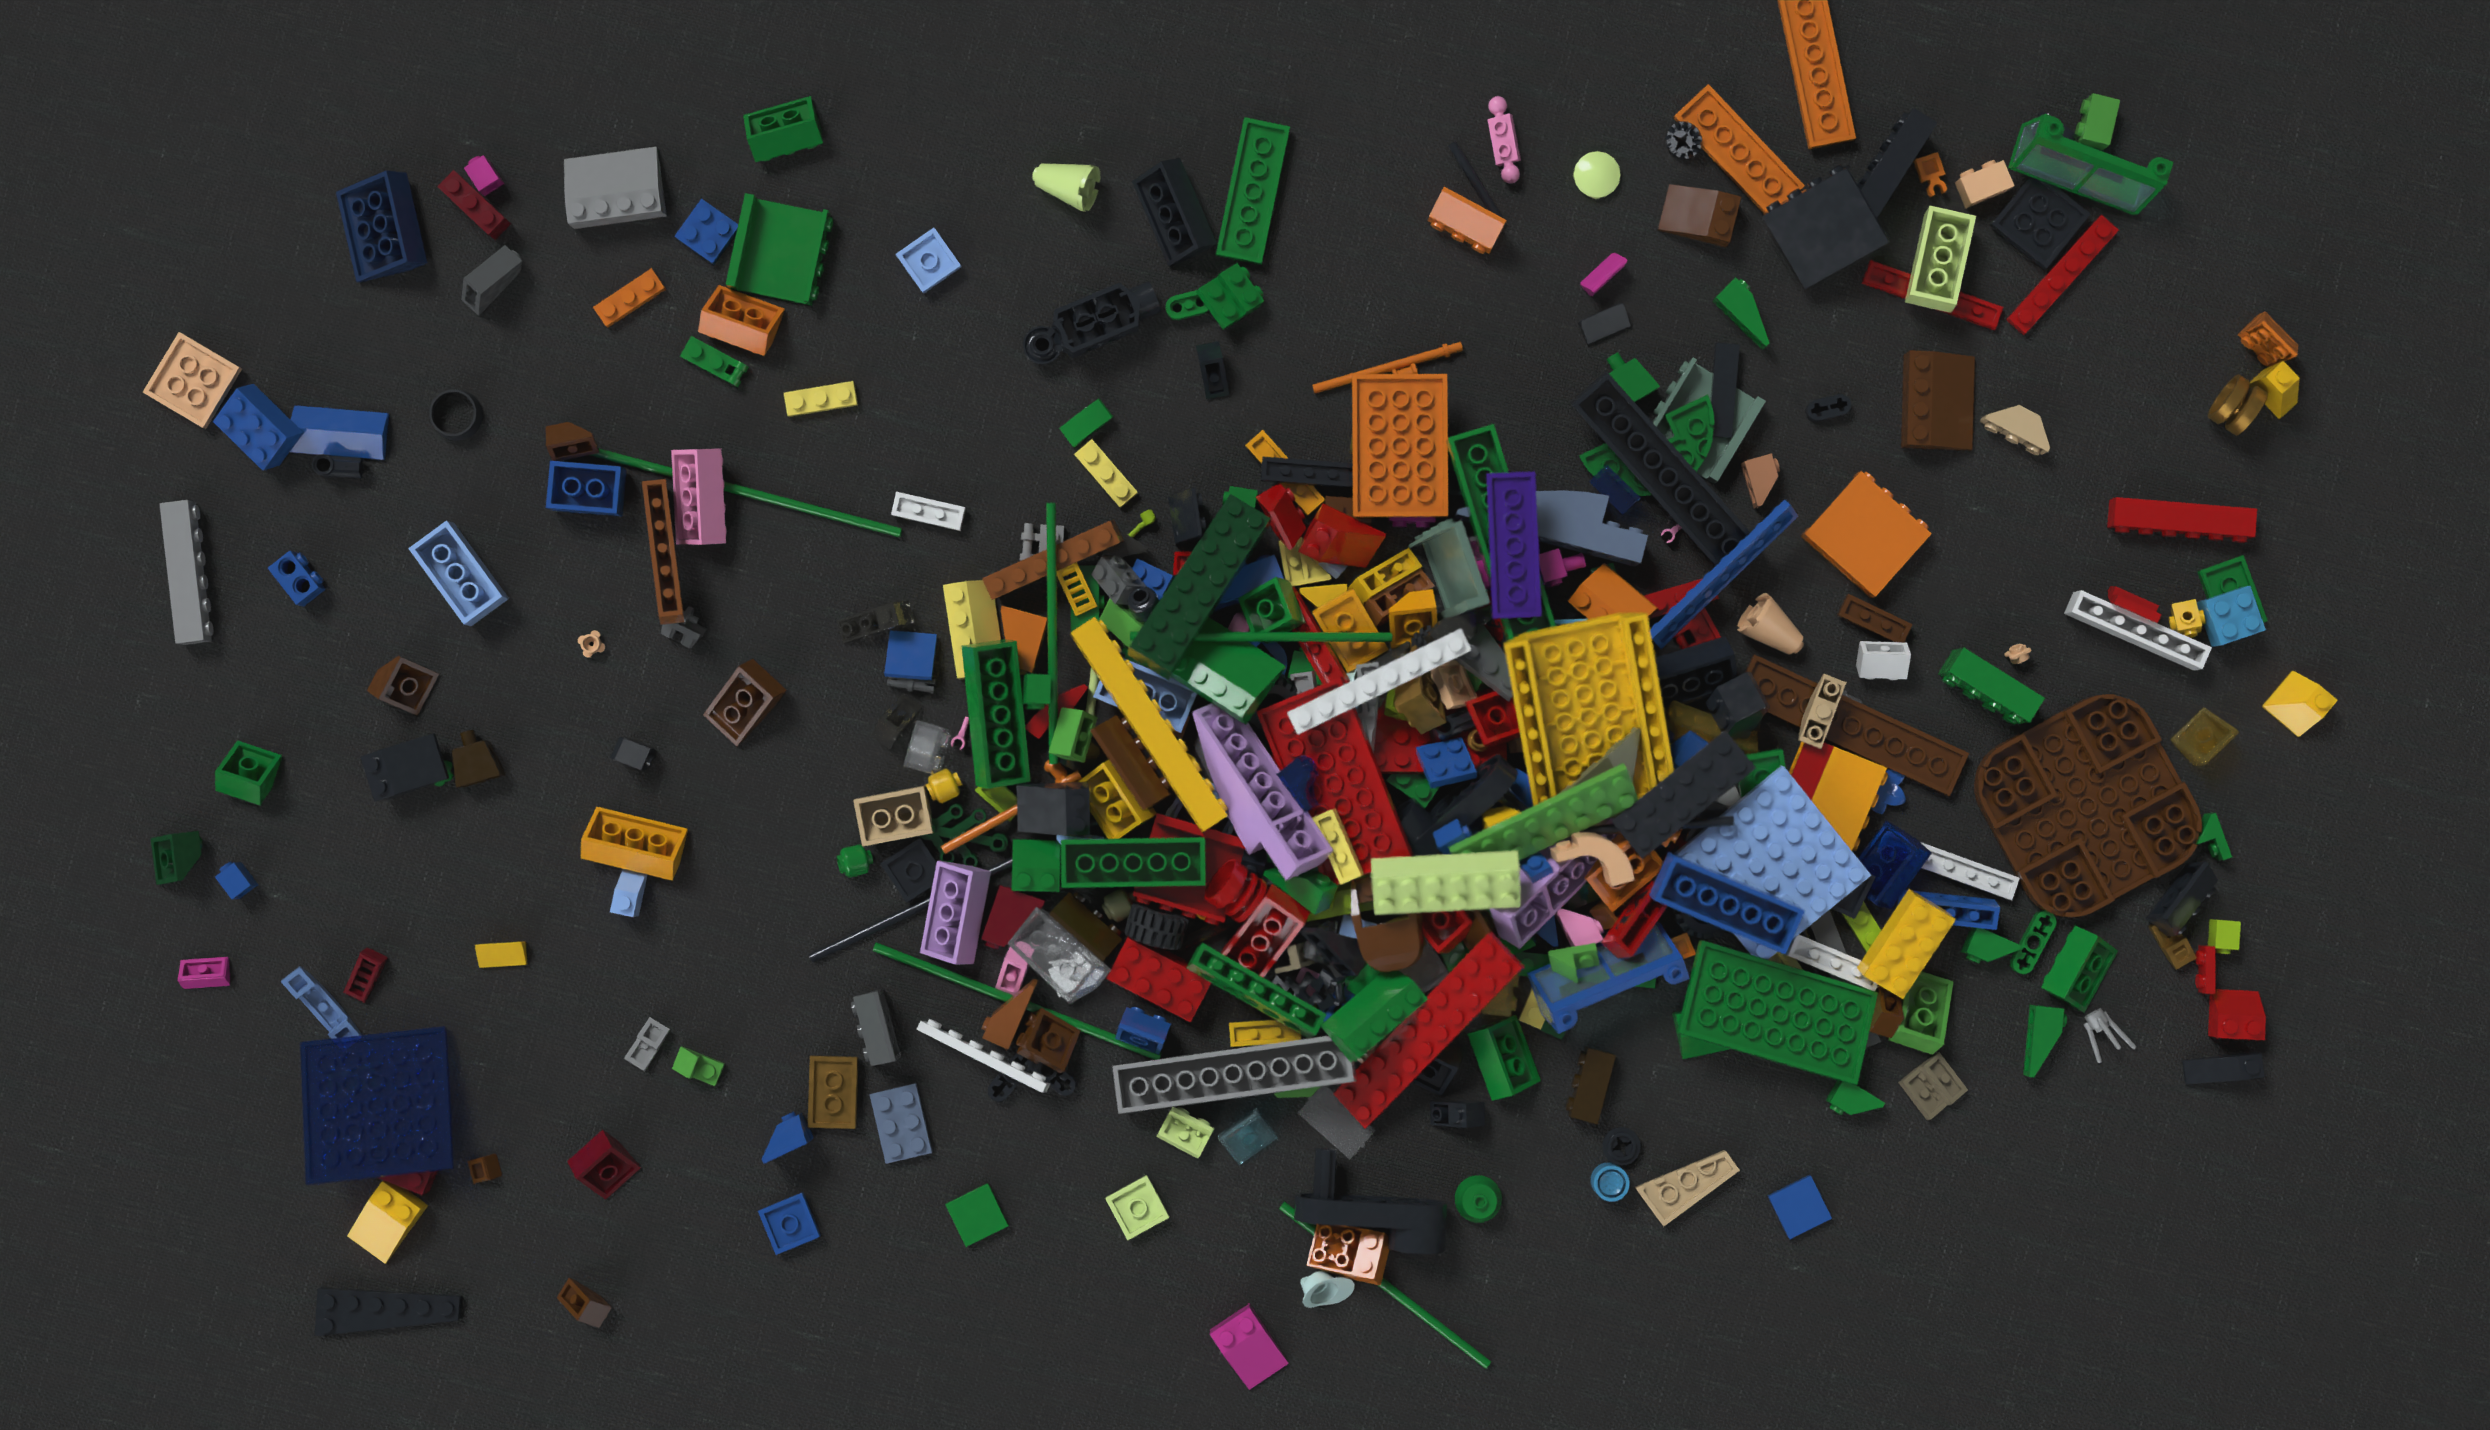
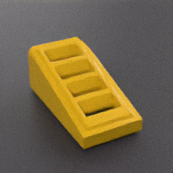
(1066, 571)

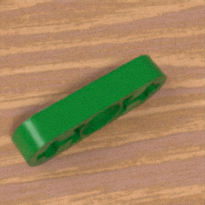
(2035, 923)

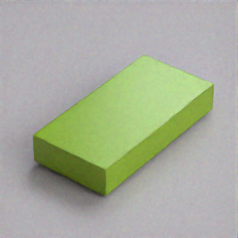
(1000, 797)

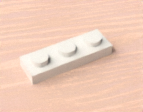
(928, 511)

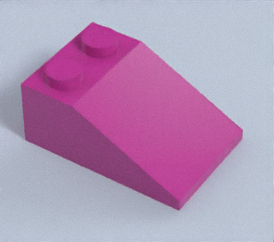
(1248, 1346)

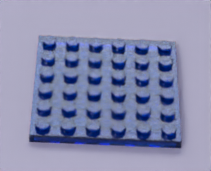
(376, 1105)

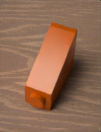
(1028, 632)

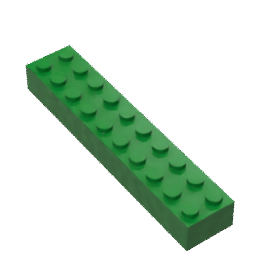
(1473, 457)

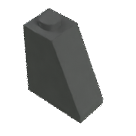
(490, 279)

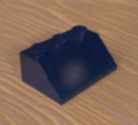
(1894, 861)

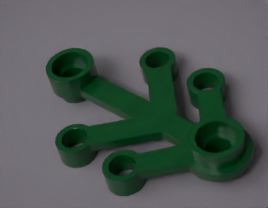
(939, 830)

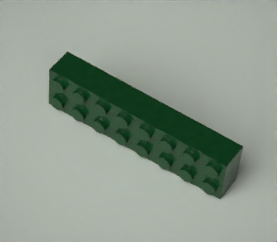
(1199, 587)

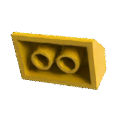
(1113, 802)

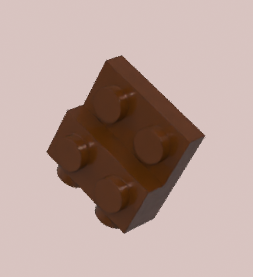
(1047, 1040)

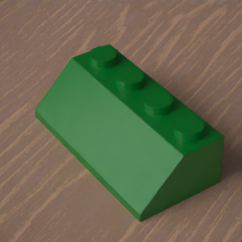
(1373, 1013)

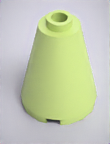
(1069, 183)

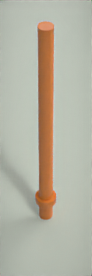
(1445, 351)
(996, 820)

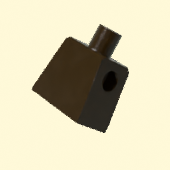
(475, 761)

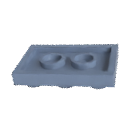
(901, 1123)

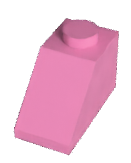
(1012, 973)

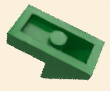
(2214, 834)

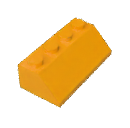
(633, 843)

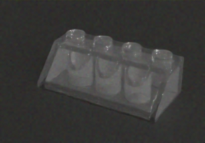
(1058, 956)

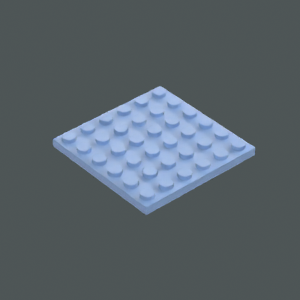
(1782, 849)

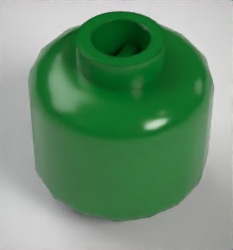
(854, 860)

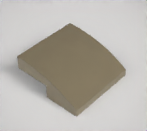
(1933, 1086)

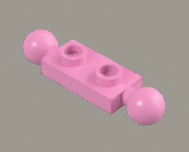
(1504, 139)

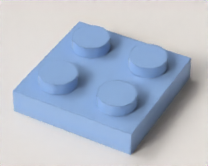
(928, 260)

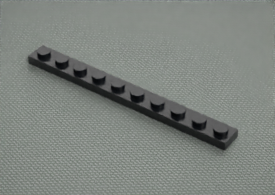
(1322, 473)

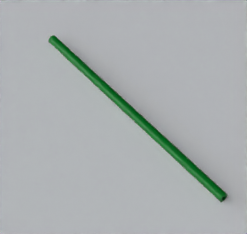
(1052, 622)
(1291, 636)
(1410, 1304)

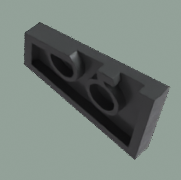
(1487, 662)

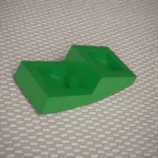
(1086, 422)

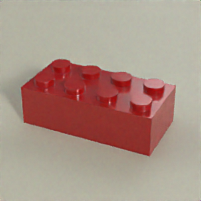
(1266, 931)
(1159, 978)

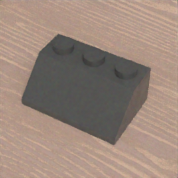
(876, 1027)

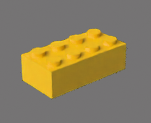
(1906, 943)

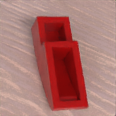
(1040, 720)

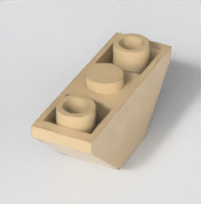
(2019, 426)
(1820, 711)

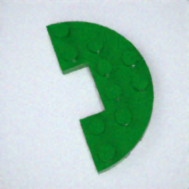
(1692, 438)

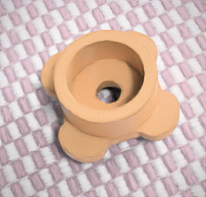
(585, 641)
(2018, 653)

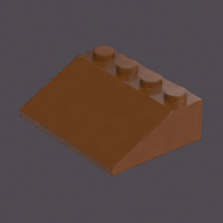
(1937, 400)

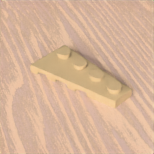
(1682, 1188)

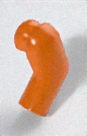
(1056, 770)

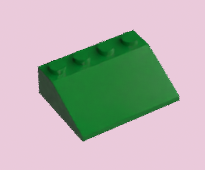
(1229, 673)

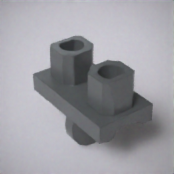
(690, 629)

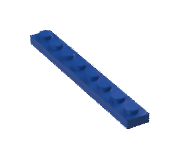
(1723, 574)

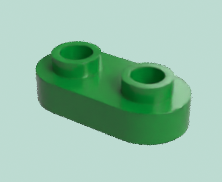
(1188, 304)

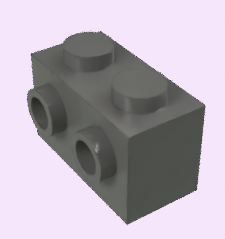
(1116, 578)

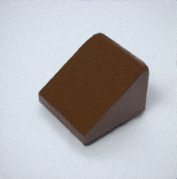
(484, 1168)

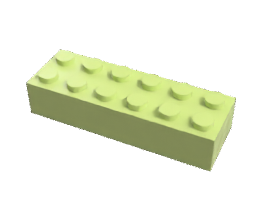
(1446, 882)

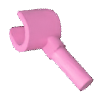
(1673, 530)
(961, 735)

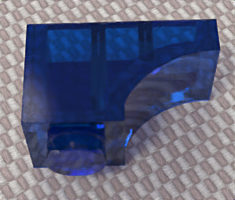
(1299, 781)

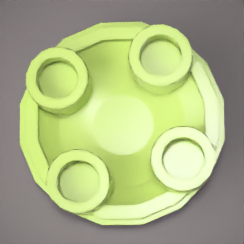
(1597, 174)

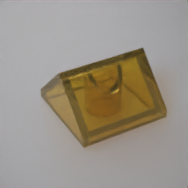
(2203, 737)

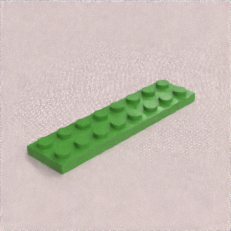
(1556, 817)

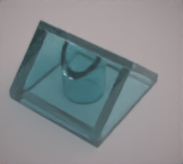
(1247, 1136)

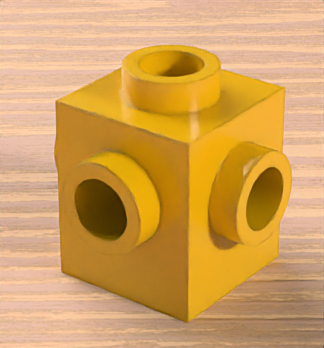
(2186, 618)

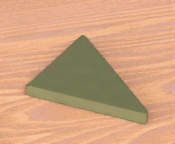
(1621, 752)

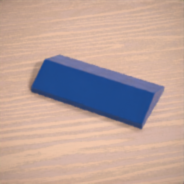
(341, 432)

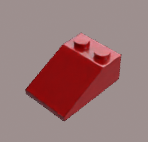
(1340, 539)

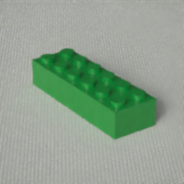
(996, 713)
(1132, 862)

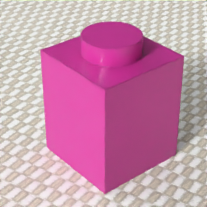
(483, 175)

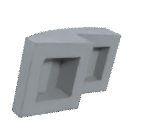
(647, 1044)

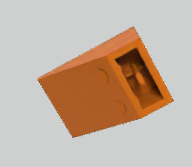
(2268, 340)
(1349, 1252)

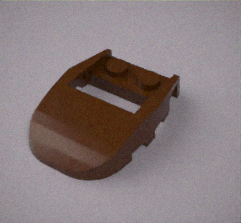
(1390, 944)

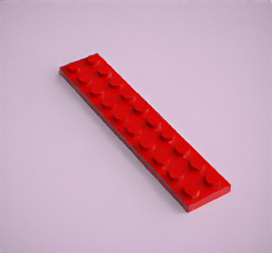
(1429, 1029)

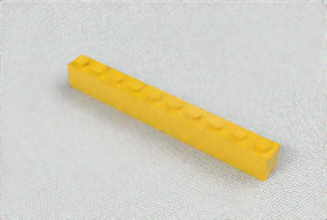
(1148, 724)

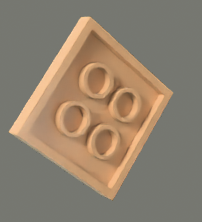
(192, 380)

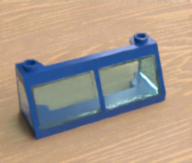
(1561, 998)

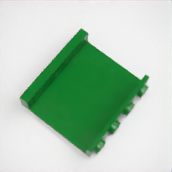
(779, 250)

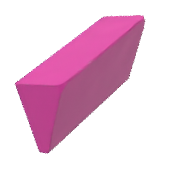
(1603, 273)
(204, 972)

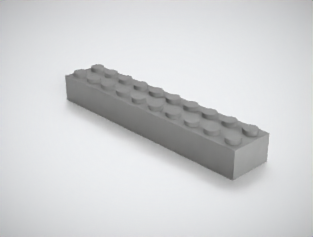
(1230, 1074)

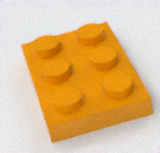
(1349, 615)

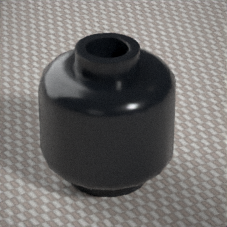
(1142, 603)

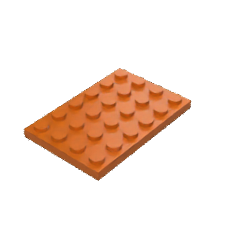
(1400, 445)

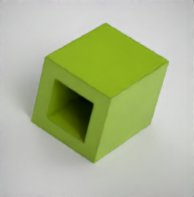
(2224, 935)

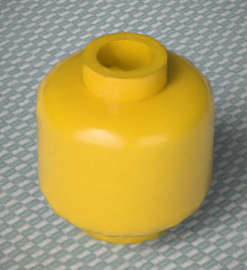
(943, 785)

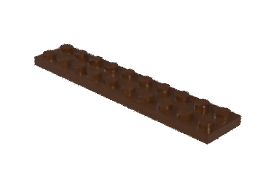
(1863, 730)

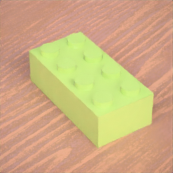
(1940, 259)

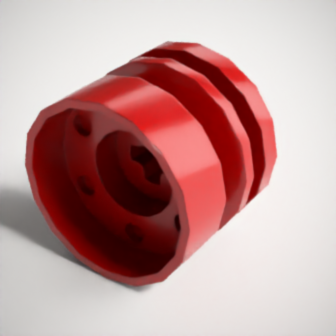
(1235, 890)

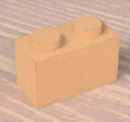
(1984, 183)

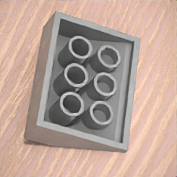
(613, 188)

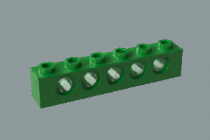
(1256, 991)

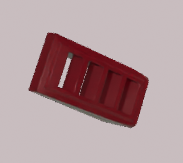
(371, 960)

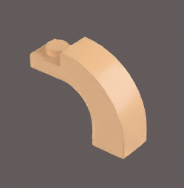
(1612, 859)

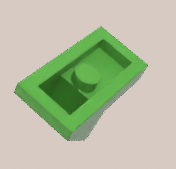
(1568, 960)
(698, 1066)

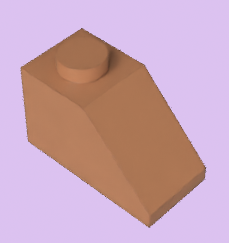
(1760, 477)

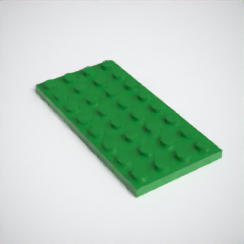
(1777, 1012)

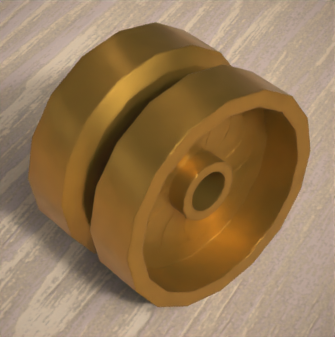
(2237, 404)

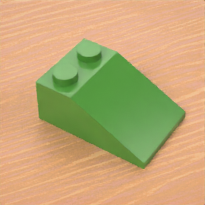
(1925, 1014)

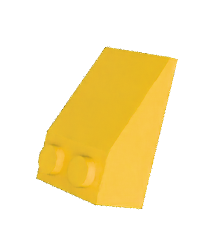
(386, 1220)

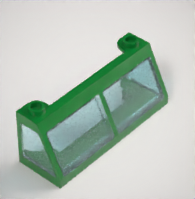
(2085, 170)

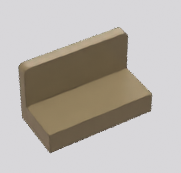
(1296, 957)

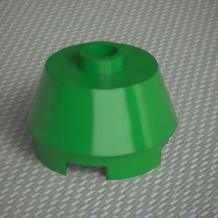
(1478, 1199)

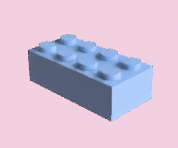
(458, 573)

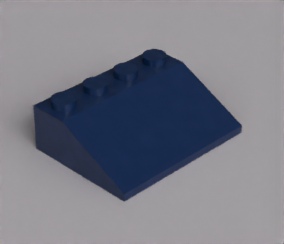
(381, 226)

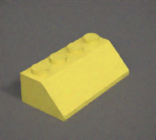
(970, 617)

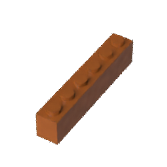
(662, 551)
(1066, 554)

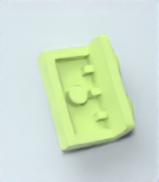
(1185, 1131)

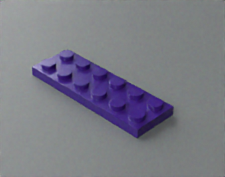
(1513, 545)

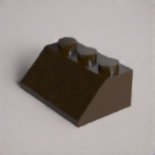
(1086, 925)

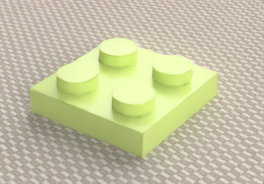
(1137, 1207)

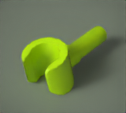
(1148, 518)

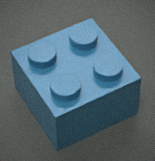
(2231, 616)

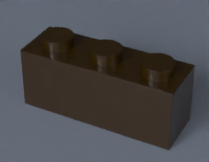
(1590, 1085)

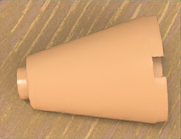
(1770, 626)

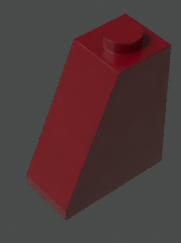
(1008, 915)

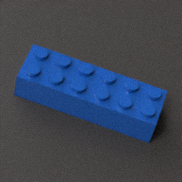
(1726, 903)

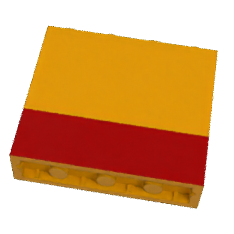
(1839, 786)

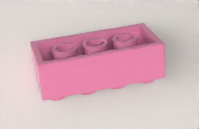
(698, 496)

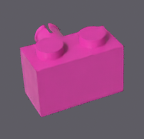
(1554, 568)

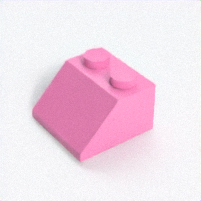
(1579, 928)

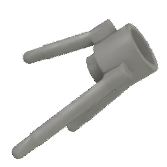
(2100, 1021)

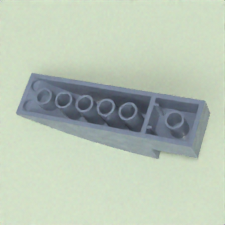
(1575, 523)

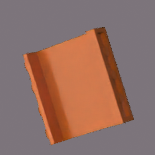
(1867, 534)

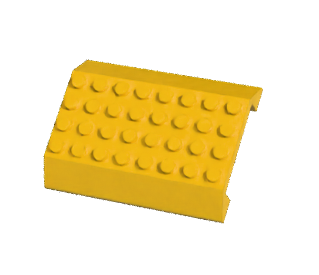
(1581, 694)

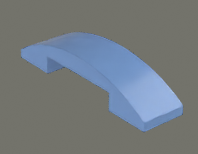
(320, 1003)

